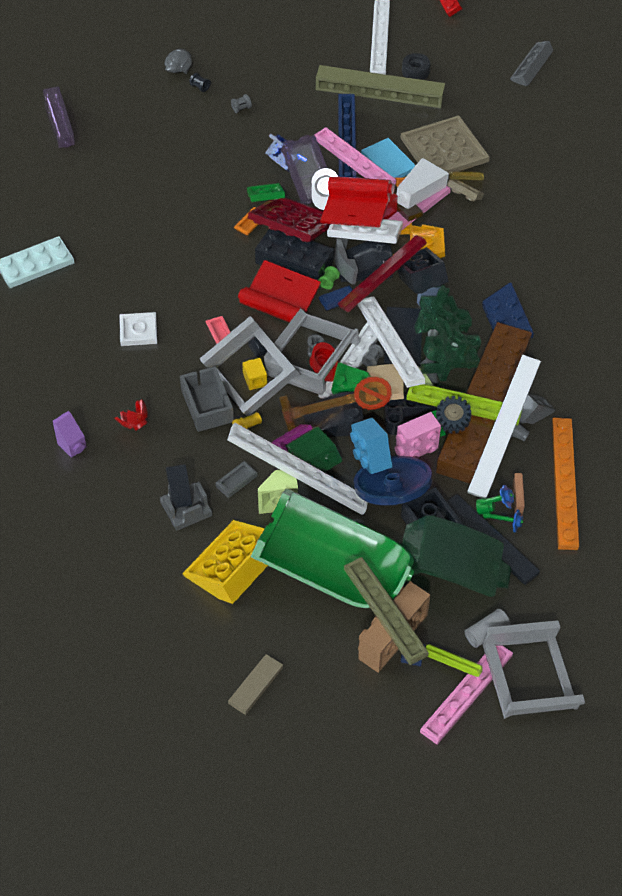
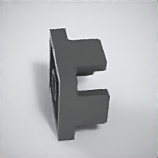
(188, 515)

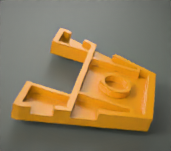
(433, 235)

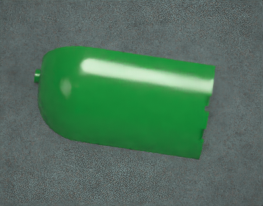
(318, 542)

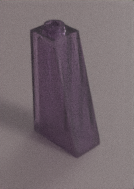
(58, 117)

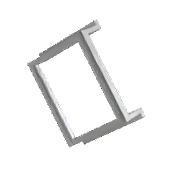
(233, 343)
(308, 379)
(527, 634)

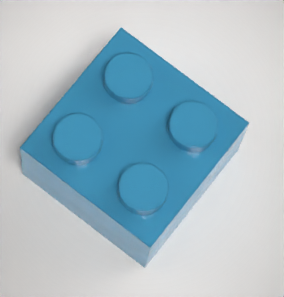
(371, 446)

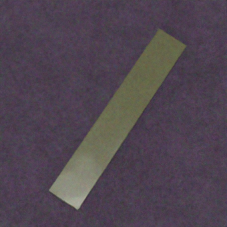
(386, 611)

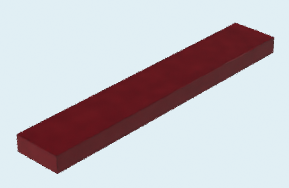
(382, 273)

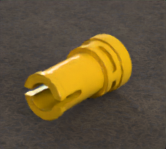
(248, 421)

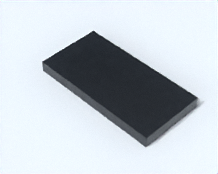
(403, 322)

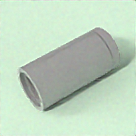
(478, 632)

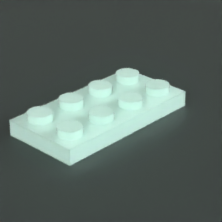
(35, 262)

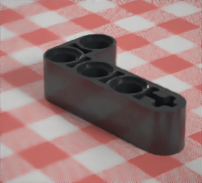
(402, 409)

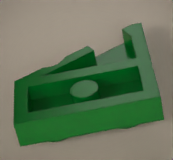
(347, 378)

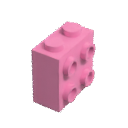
(418, 436)

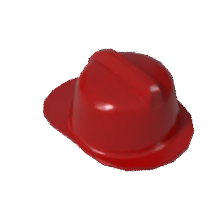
(319, 356)

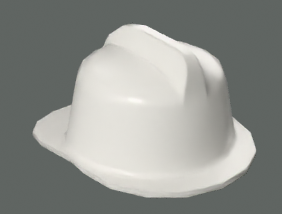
(320, 187)

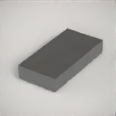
(236, 479)

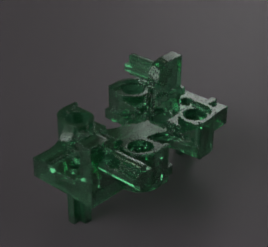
(449, 327)

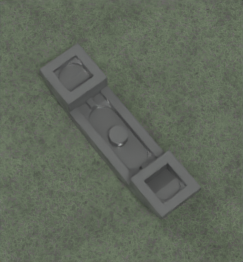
(345, 266)

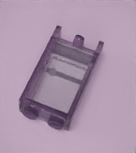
(303, 161)

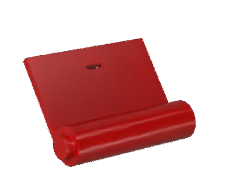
(357, 201)
(279, 292)

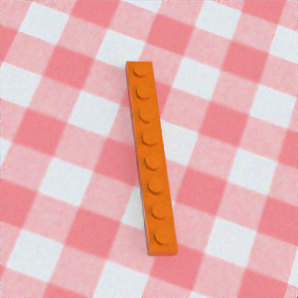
(565, 484)

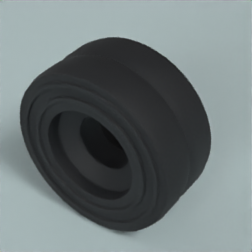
(416, 66)

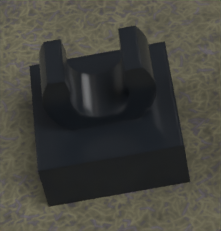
(256, 347)

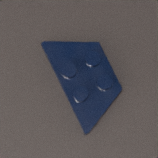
(506, 309)

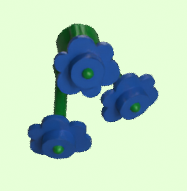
(487, 505)

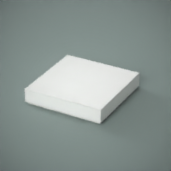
(138, 329)

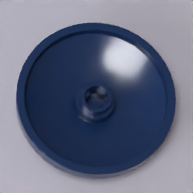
(396, 485)

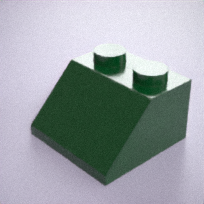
(315, 449)

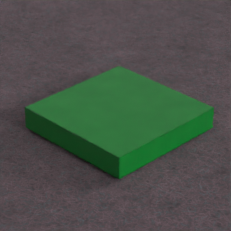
(265, 192)

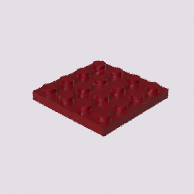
(290, 217)

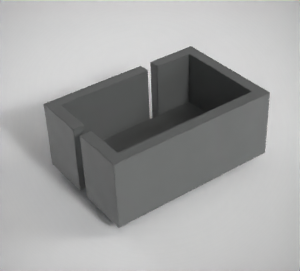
(207, 402)

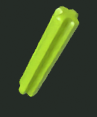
(454, 660)

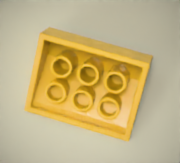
(226, 564)

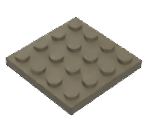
(446, 145)

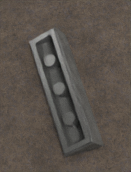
(532, 63)

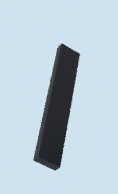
(520, 565)

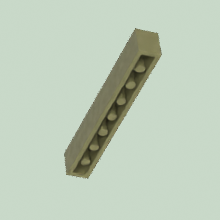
(380, 86)

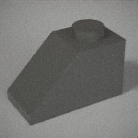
(535, 409)

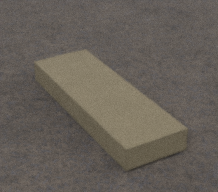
(255, 684)

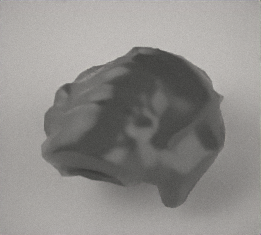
(178, 61)

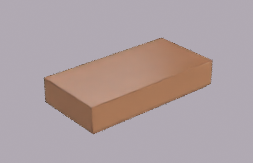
(518, 492)

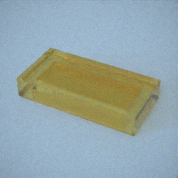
(466, 175)

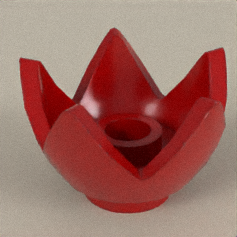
(134, 419)

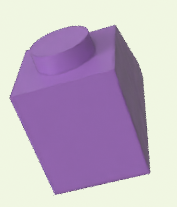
(69, 435)

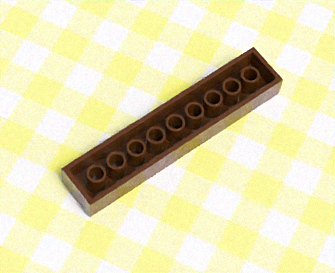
(491, 381)

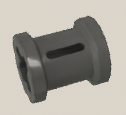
(241, 103)
(312, 341)
(373, 355)

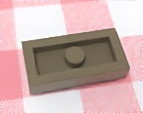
(459, 187)

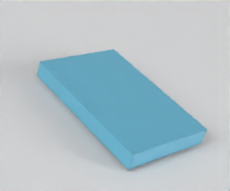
(389, 158)

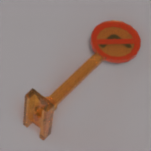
(369, 394)

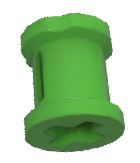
(329, 277)

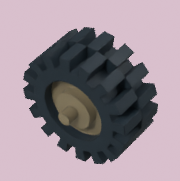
(453, 414)

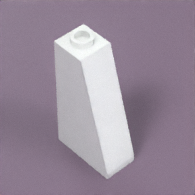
(421, 183)

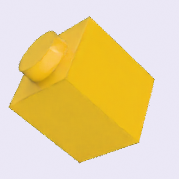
(254, 374)

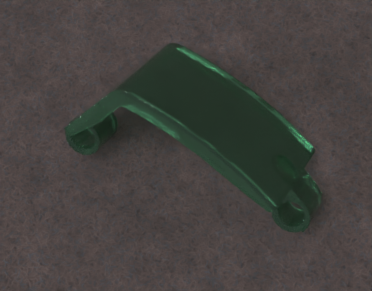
(457, 554)

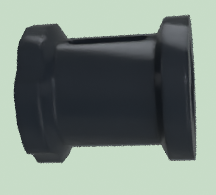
(201, 83)

